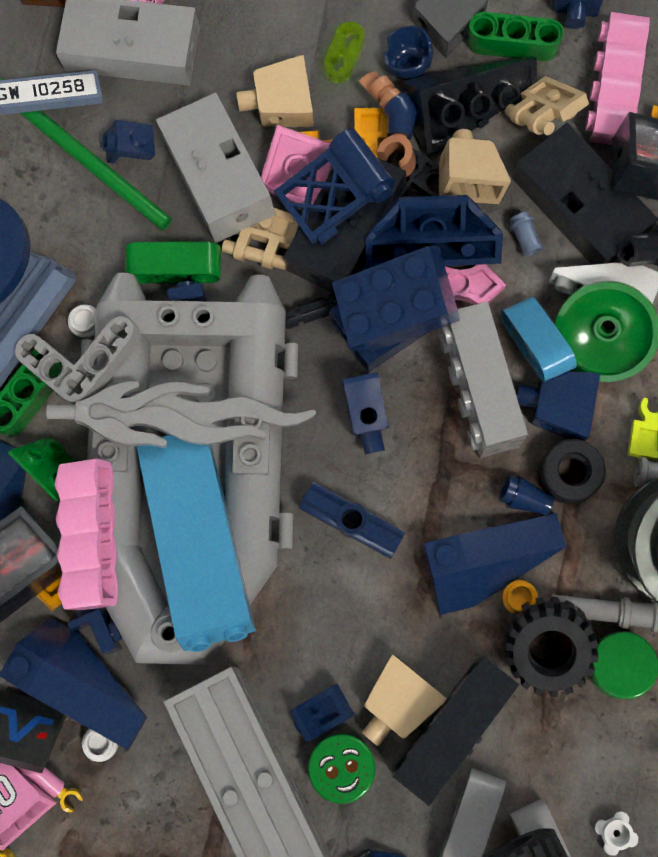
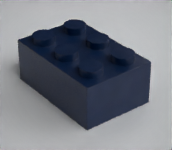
(396, 301)

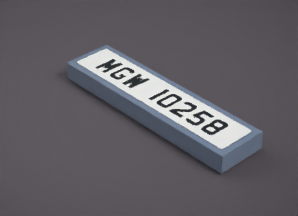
(49, 92)

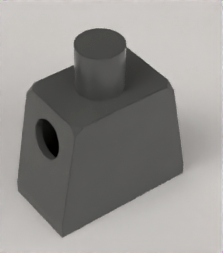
(446, 20)

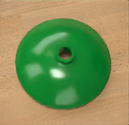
(610, 352)

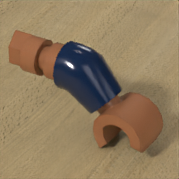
(400, 119)

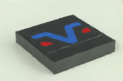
(27, 731)

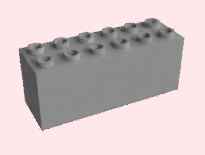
(244, 770)

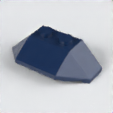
(446, 223)

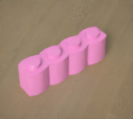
(619, 76)
(87, 540)

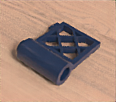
(359, 171)

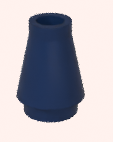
(523, 495)

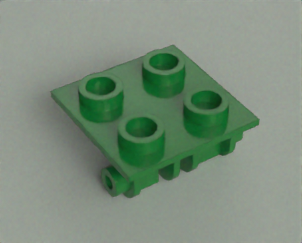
(42, 461)

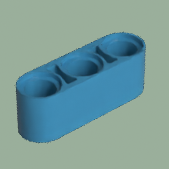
(538, 339)

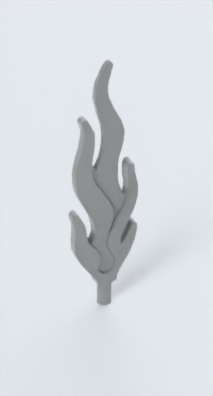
(159, 408)

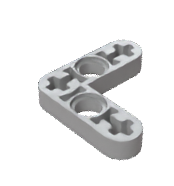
(74, 374)

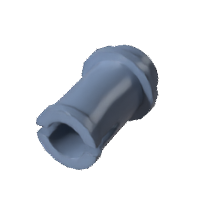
(526, 234)

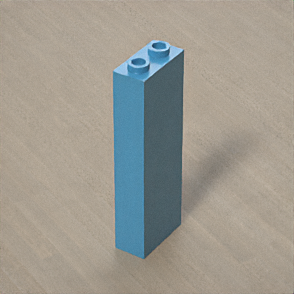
(195, 545)

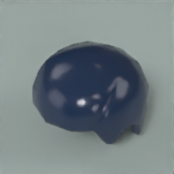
(408, 52)

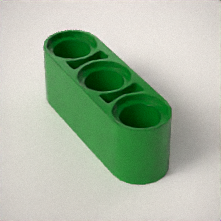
(528, 28)
(173, 262)
(24, 409)

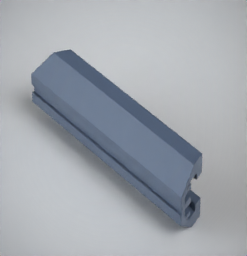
(31, 305)

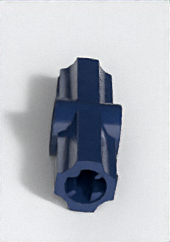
(332, 508)

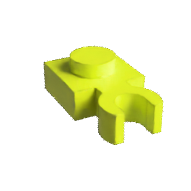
(644, 434)

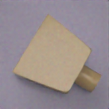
(280, 95)
(472, 169)
(399, 702)

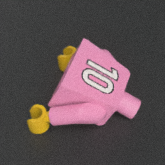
(25, 799)

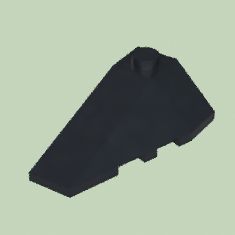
(466, 97)

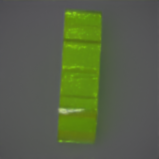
(337, 50)

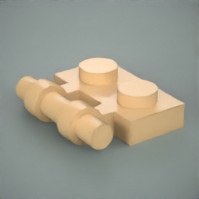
(549, 102)
(275, 231)

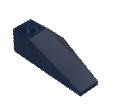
(70, 678)

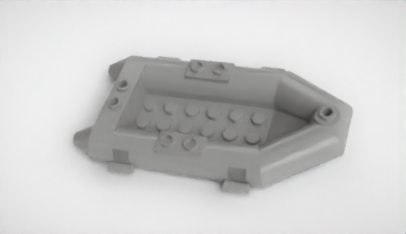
(234, 355)

